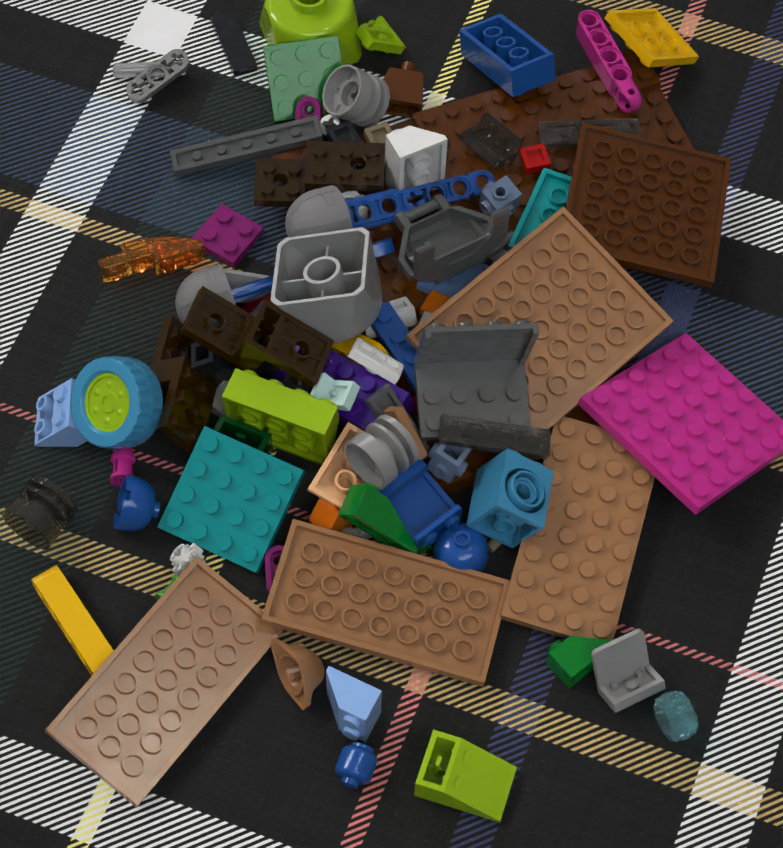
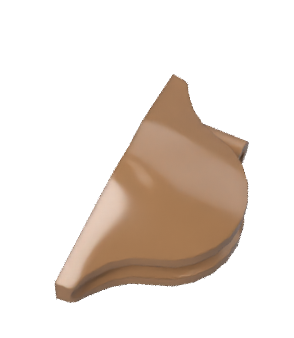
(298, 670)

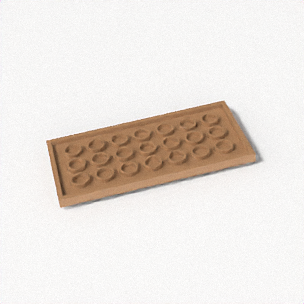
(579, 566)
(386, 602)
(164, 682)

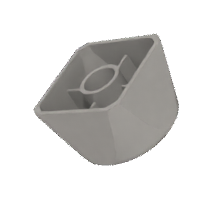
(329, 281)

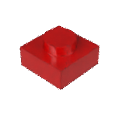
(534, 158)

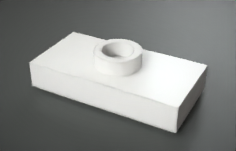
(376, 361)

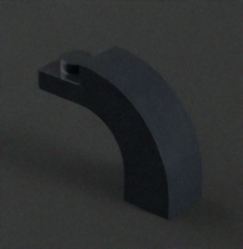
(216, 367)

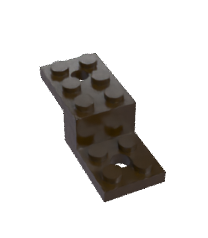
(324, 166)
(257, 336)
(185, 391)

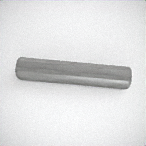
(131, 70)

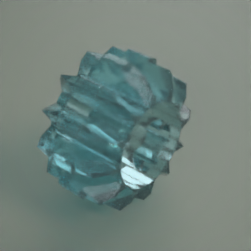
(675, 716)

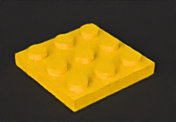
(651, 37)

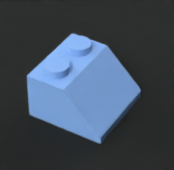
(353, 704)

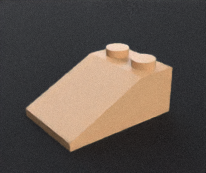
(336, 474)

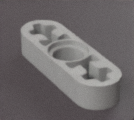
(157, 86)

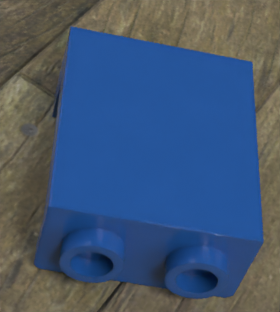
(422, 504)

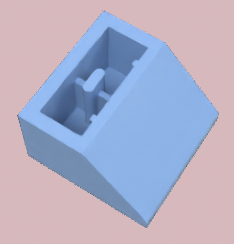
(55, 420)

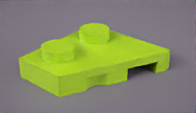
(380, 37)

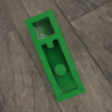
(376, 516)

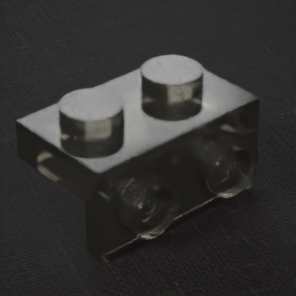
(492, 141)

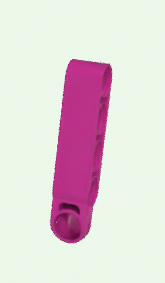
(607, 60)

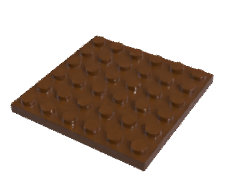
(650, 202)

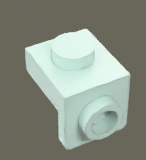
(338, 391)

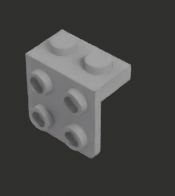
(625, 672)

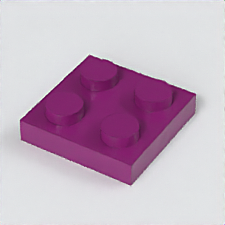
(228, 235)

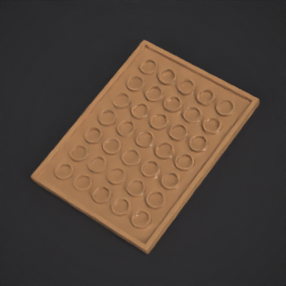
(585, 309)

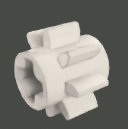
(184, 555)

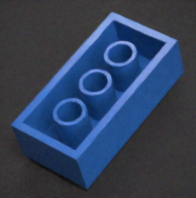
(507, 55)

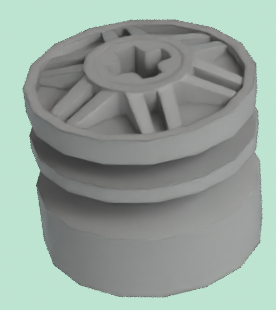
(356, 96)
(381, 451)

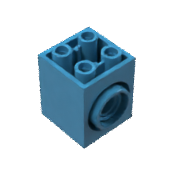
(510, 498)

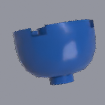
(135, 504)
(462, 548)

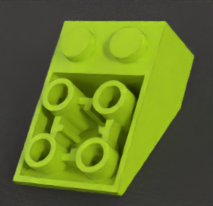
(464, 777)

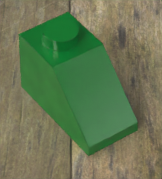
(572, 658)

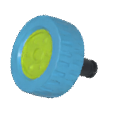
(116, 402)

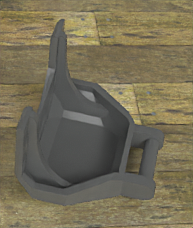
(447, 240)

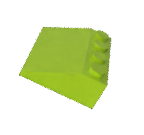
(293, 417)

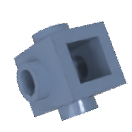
(499, 195)
(448, 461)

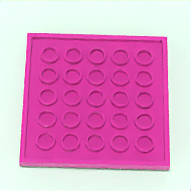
(688, 422)

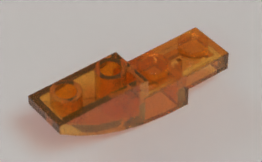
(161, 253)

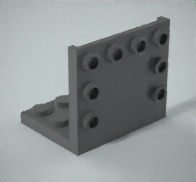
(473, 373)

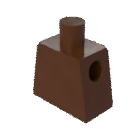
(405, 90)

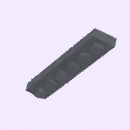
(245, 146)

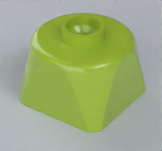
(312, 19)

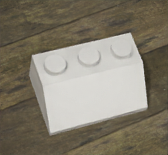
(414, 158)

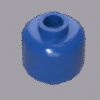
(356, 765)

